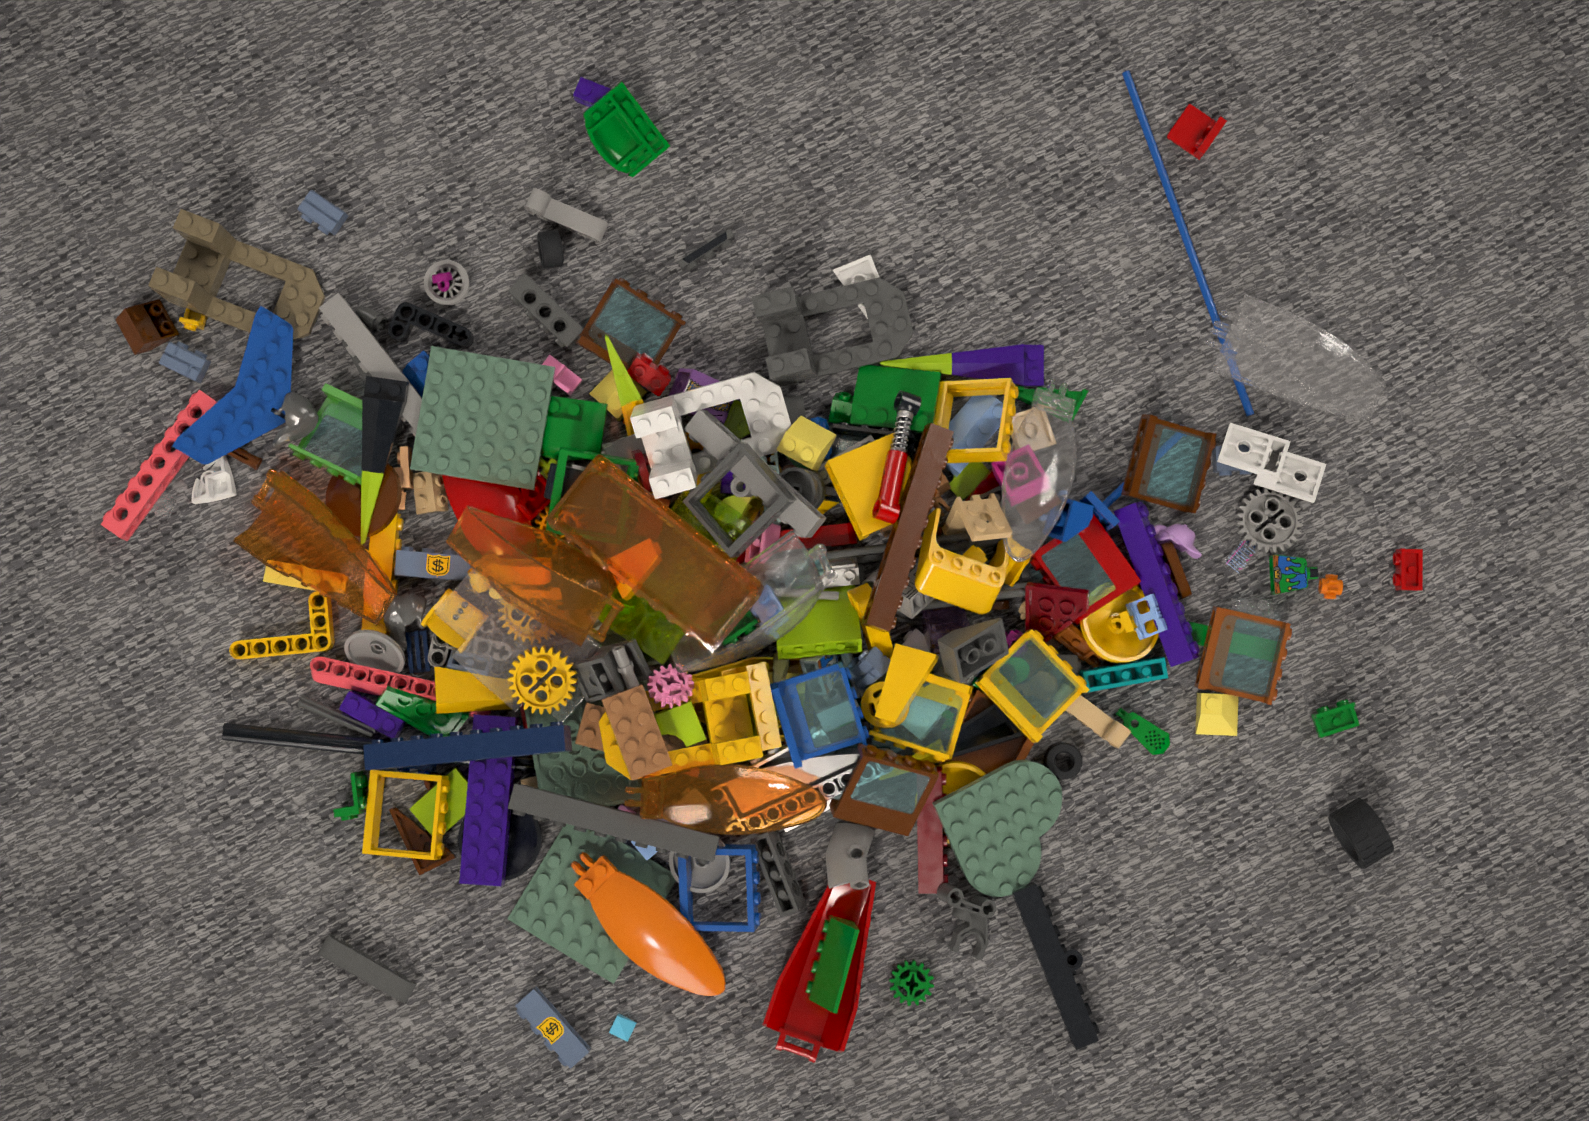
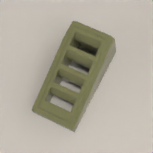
(780, 668)

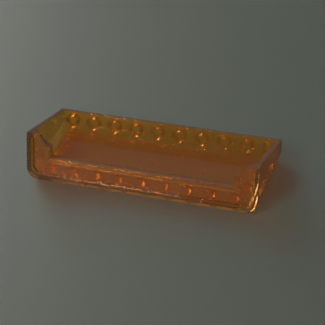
(655, 553)

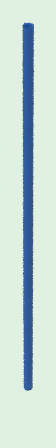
(1180, 223)

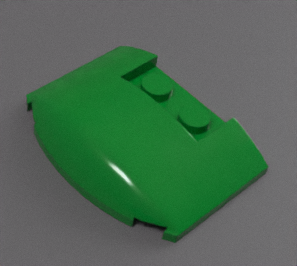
(623, 131)
(574, 426)

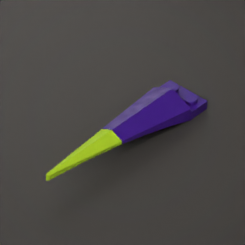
(1019, 362)

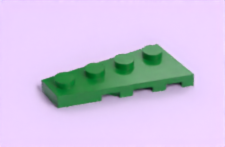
(420, 712)

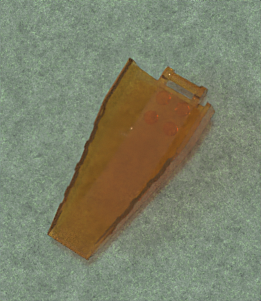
(312, 545)

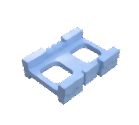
(1140, 619)

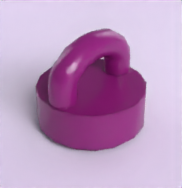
(442, 277)

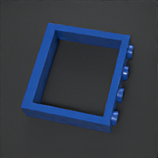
(753, 896)

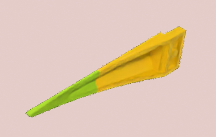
(626, 389)

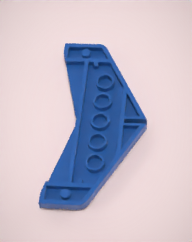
(247, 408)

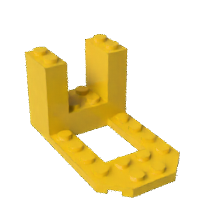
(726, 723)

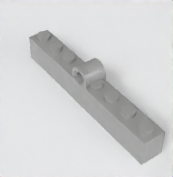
(718, 441)

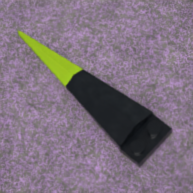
(381, 416)

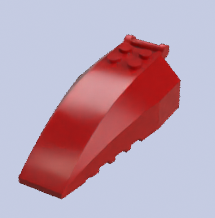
(789, 1006)

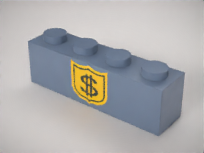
(430, 564)
(552, 1027)

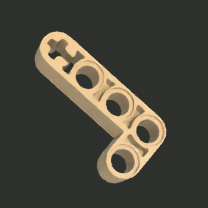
(1098, 721)

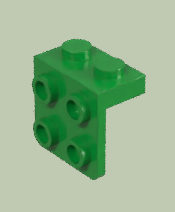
(358, 783)

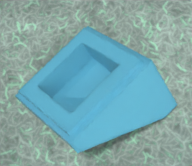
(622, 1027)

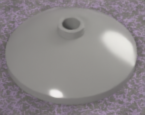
(374, 650)
(704, 876)

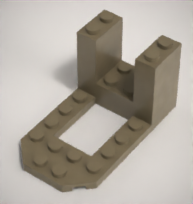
(204, 266)

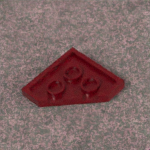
(1053, 607)

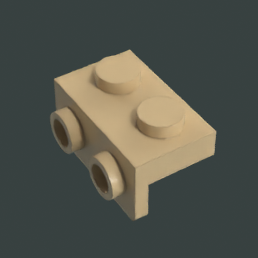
(429, 493)

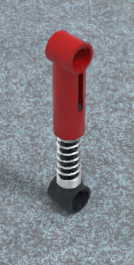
(886, 506)

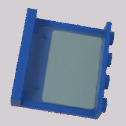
(818, 712)

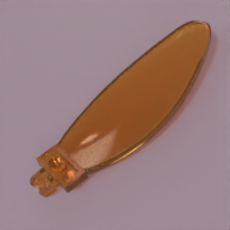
(728, 799)

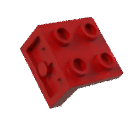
(1195, 131)

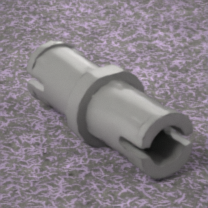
(625, 666)

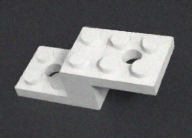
(1271, 462)

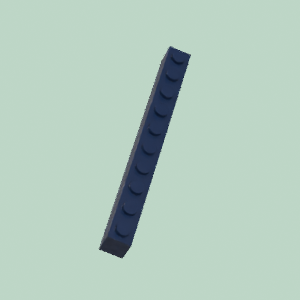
(468, 747)

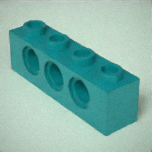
(1125, 674)

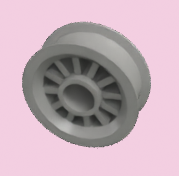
(448, 265)

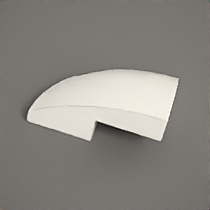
(215, 483)

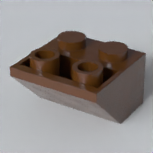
(146, 326)

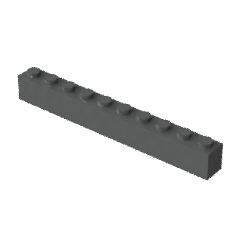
(614, 822)

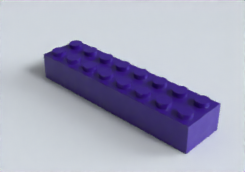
(487, 812)

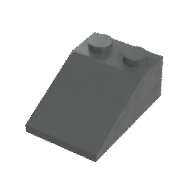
(972, 649)

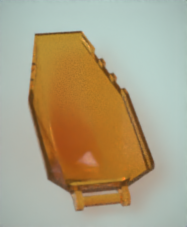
(538, 573)

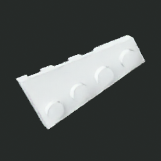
(857, 271)

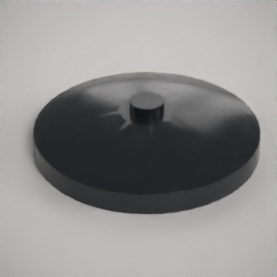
(523, 844)

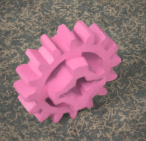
(671, 687)

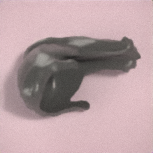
(299, 419)
(402, 613)

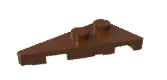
(418, 839)

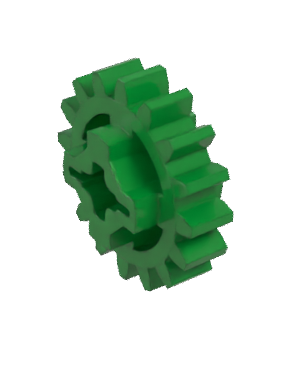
(901, 981)

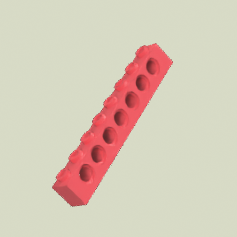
(149, 468)

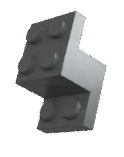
(599, 674)

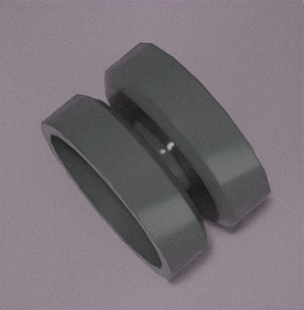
(807, 483)

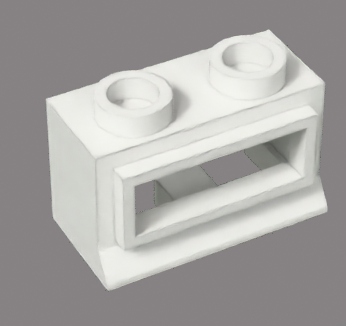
(847, 571)

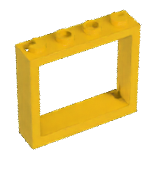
(999, 386)
(374, 810)

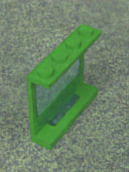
(336, 438)

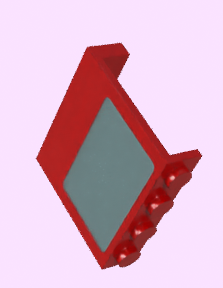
(1087, 563)

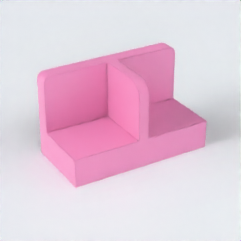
(563, 377)

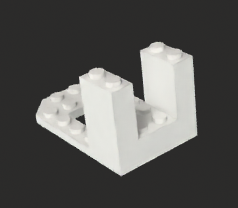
(665, 439)

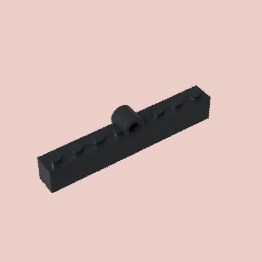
(1055, 966)

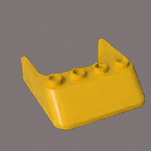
(957, 577)

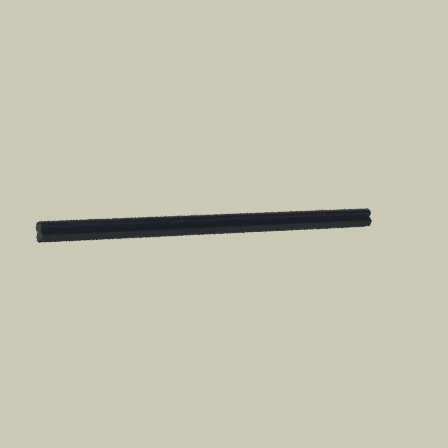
(322, 741)

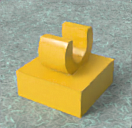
(1126, 623)

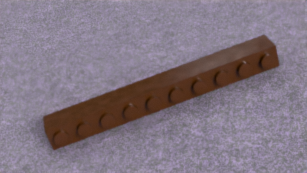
(906, 531)

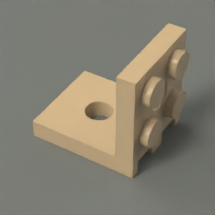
(972, 518)

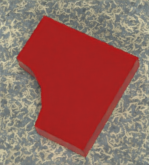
(533, 501)

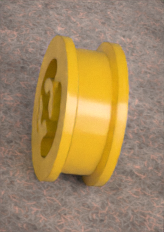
(870, 698)

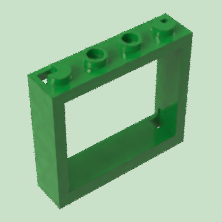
(632, 471)

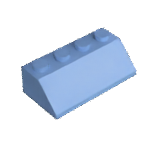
(974, 426)

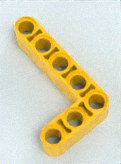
(292, 641)

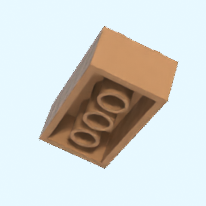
(636, 732)

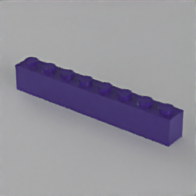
(1156, 580)

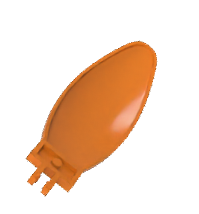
(649, 928)

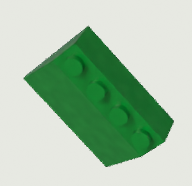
(877, 391)
(832, 963)

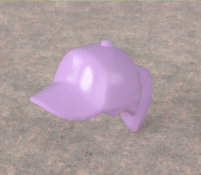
(1180, 536)

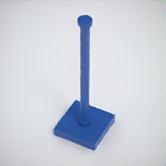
(1101, 511)

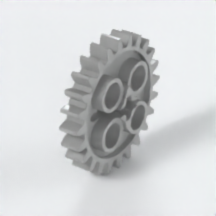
(1280, 536)

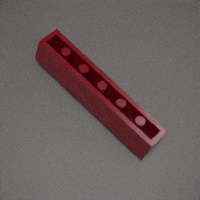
(932, 842)

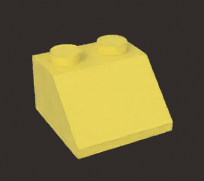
(806, 443)

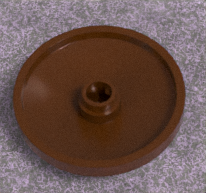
(345, 502)

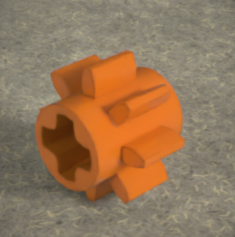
(1330, 586)

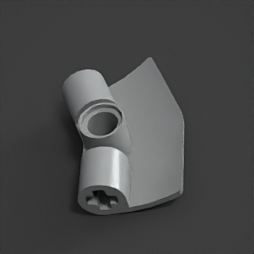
(846, 842)

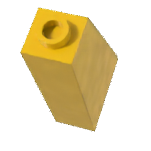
(903, 681)
(463, 693)

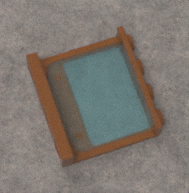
(1243, 655)

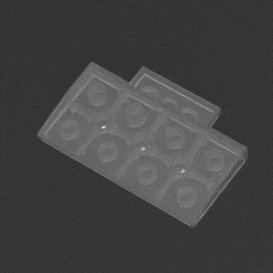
(498, 634)

